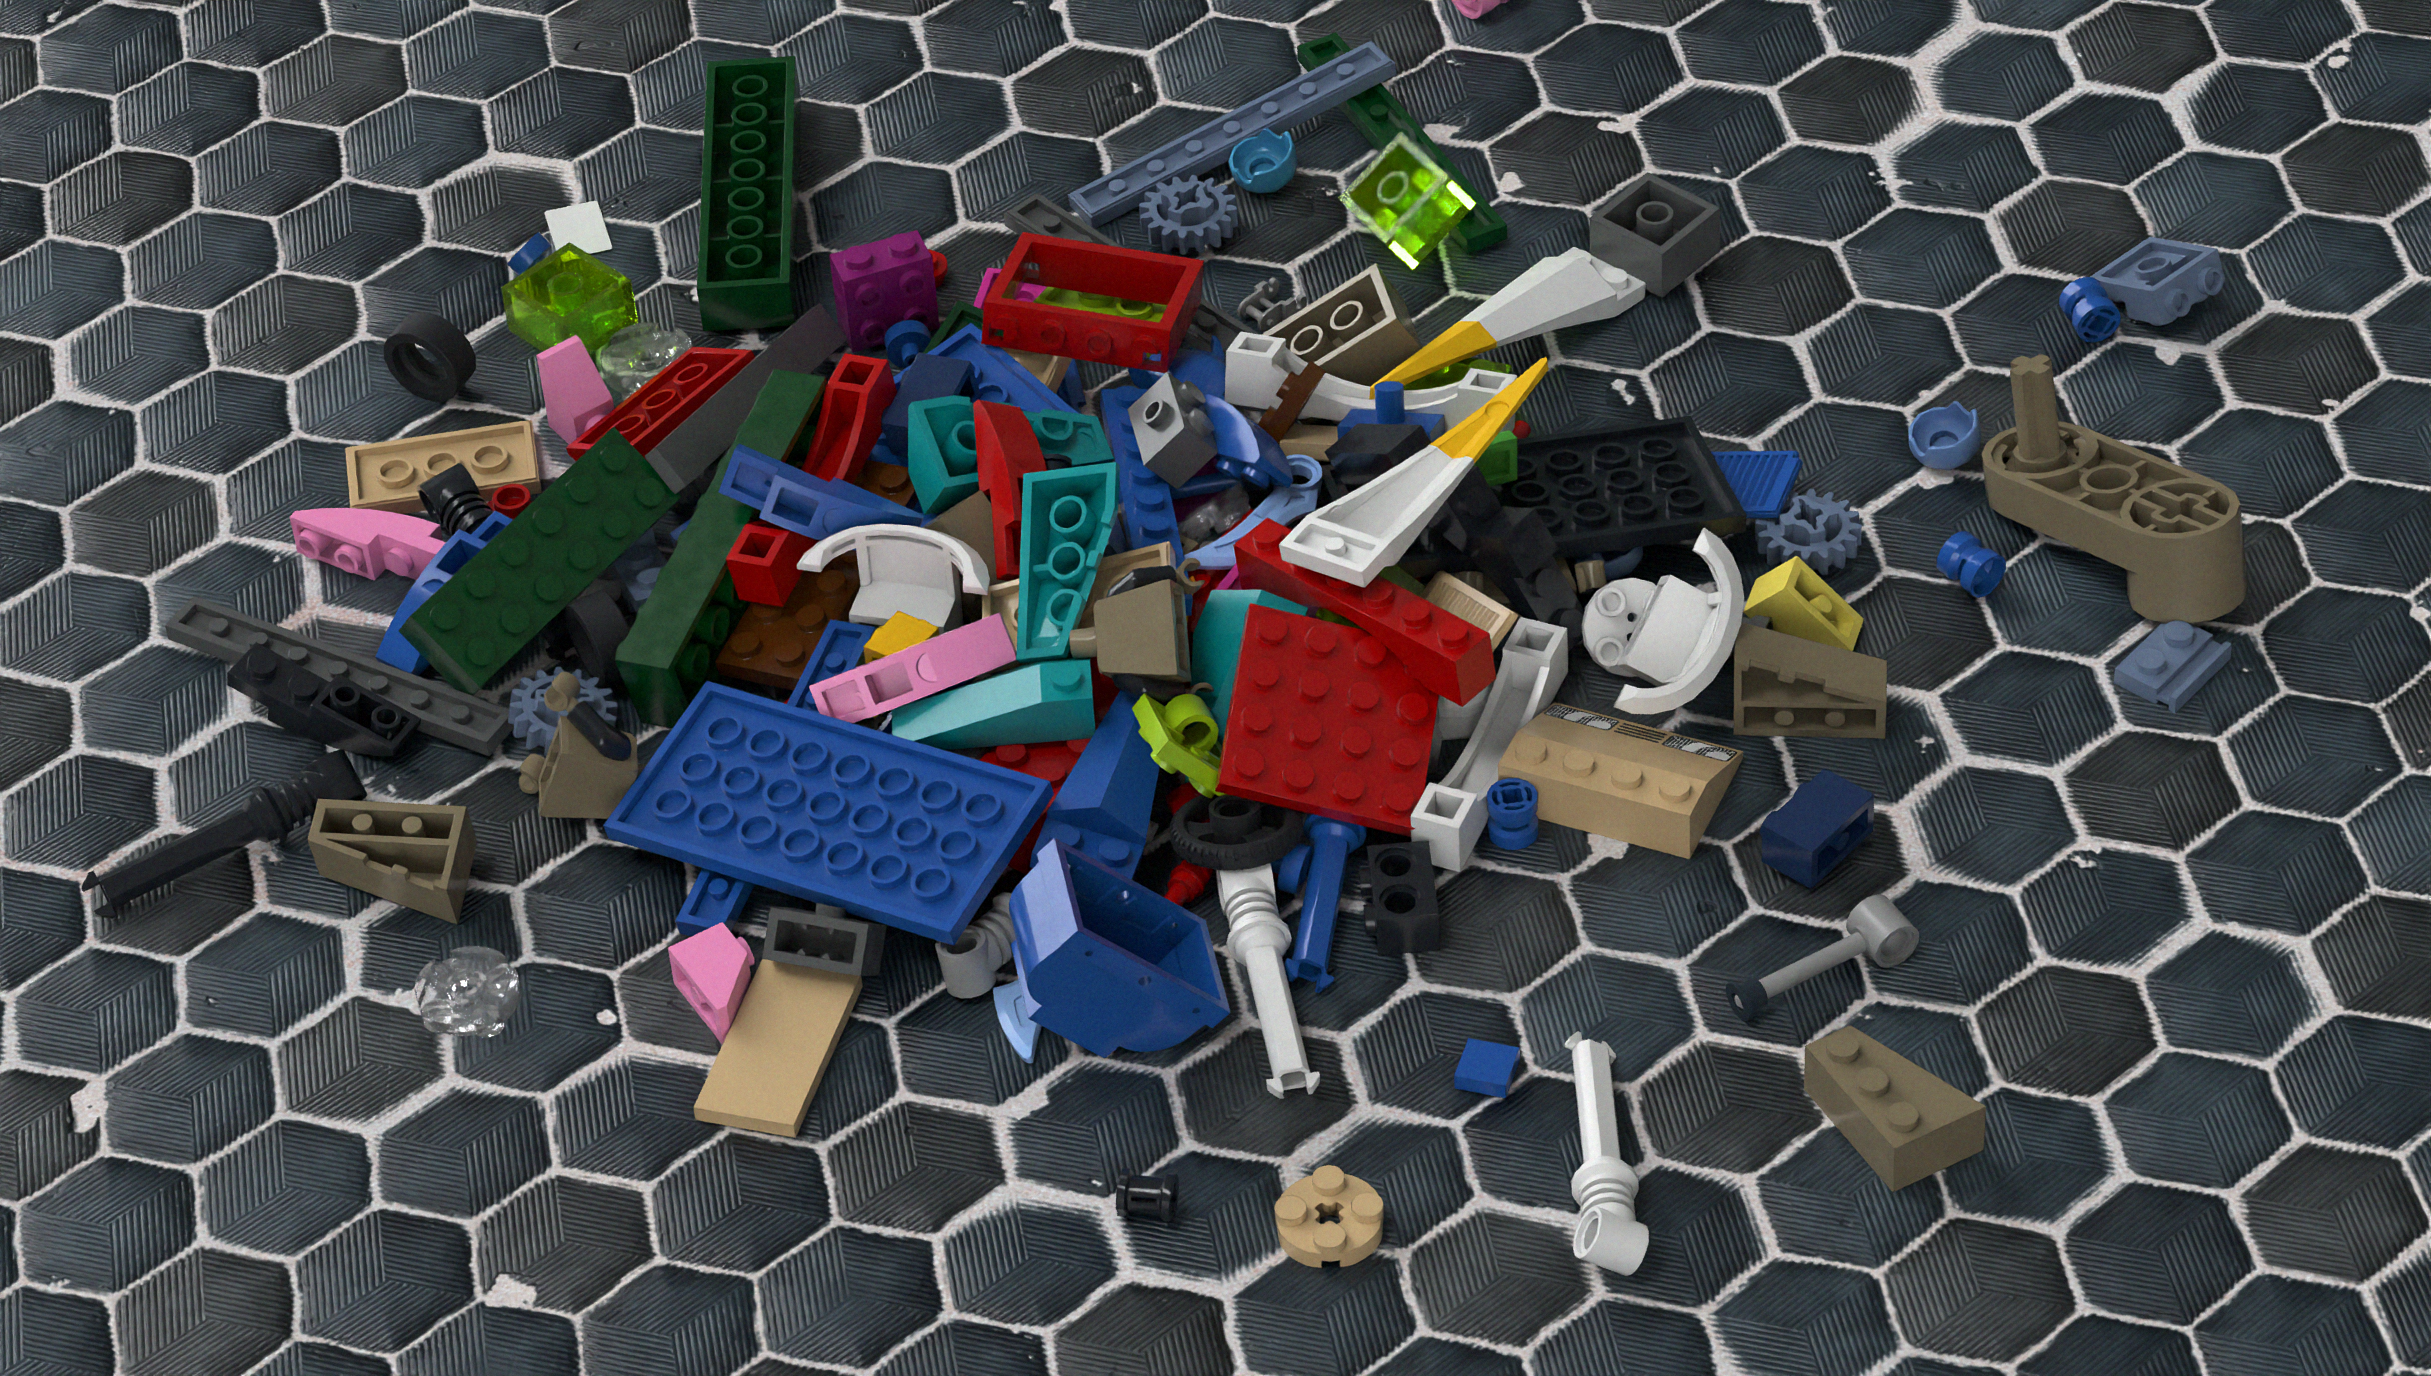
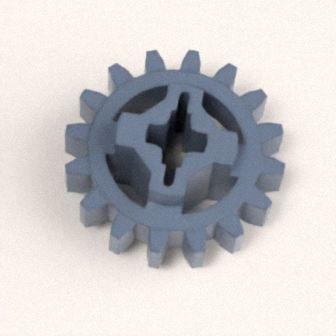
(1188, 214)
(1812, 530)
(537, 721)

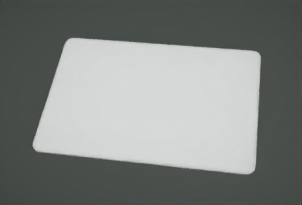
(579, 225)

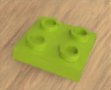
(1175, 748)

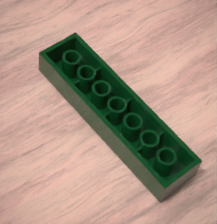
(749, 194)
(694, 597)

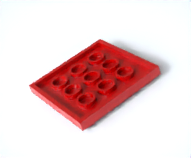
(1326, 723)

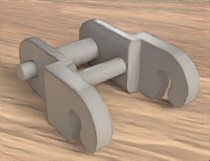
(1276, 312)

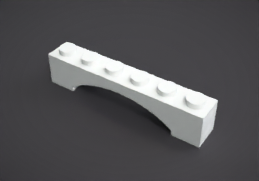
(1261, 364)
(1525, 685)

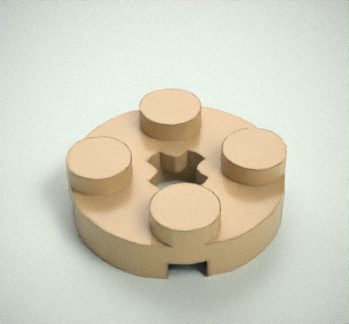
(1322, 1195)

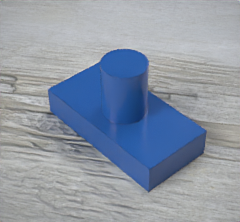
(1391, 410)

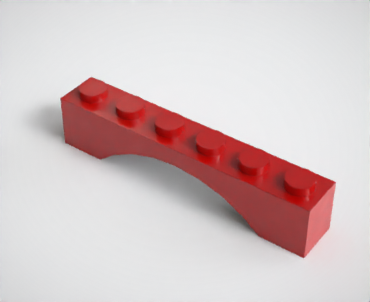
(848, 427)
(1433, 643)

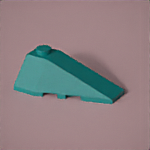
(945, 453)
(1062, 545)
(1218, 644)
(1009, 708)

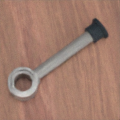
(1874, 930)

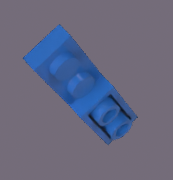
(1245, 447)
(805, 501)
(453, 555)

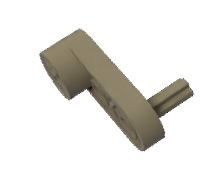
(2153, 518)

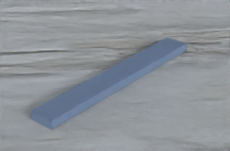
(1214, 141)

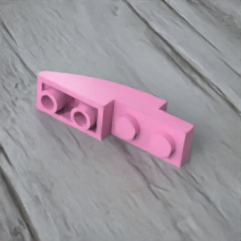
(367, 540)
(916, 671)

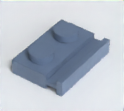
(2172, 664)

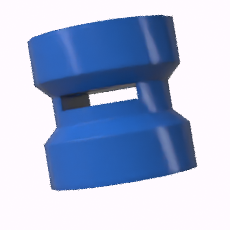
(2089, 309)
(1967, 561)
(1512, 813)

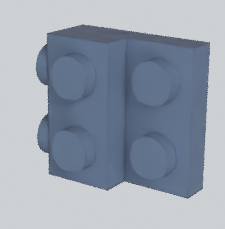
(2162, 279)

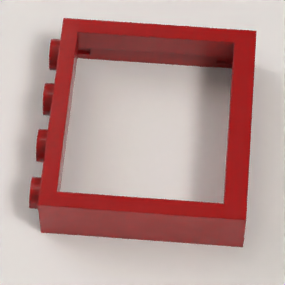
(1098, 271)

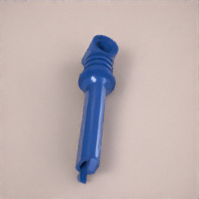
(1332, 844)

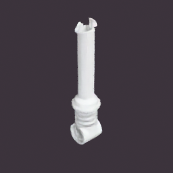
(1260, 942)
(1604, 1182)

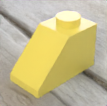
(1804, 606)

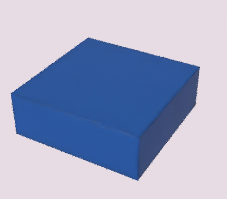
(1487, 1068)

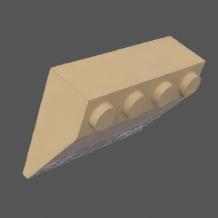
(1620, 777)

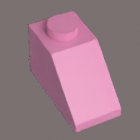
(572, 389)
(713, 975)

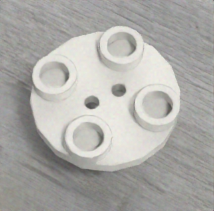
(1606, 620)

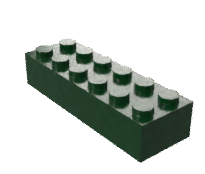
(539, 563)

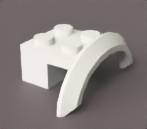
(905, 572)
(1683, 634)

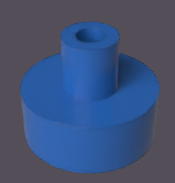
(530, 254)
(905, 341)
(1293, 869)

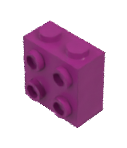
(883, 286)

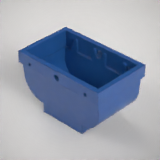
(1108, 961)

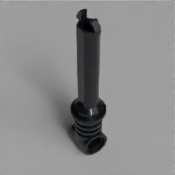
(457, 504)
(263, 817)

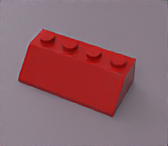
(667, 399)

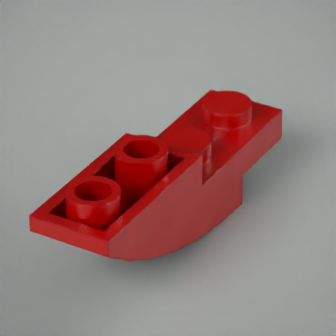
(1004, 453)

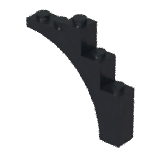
(1502, 541)

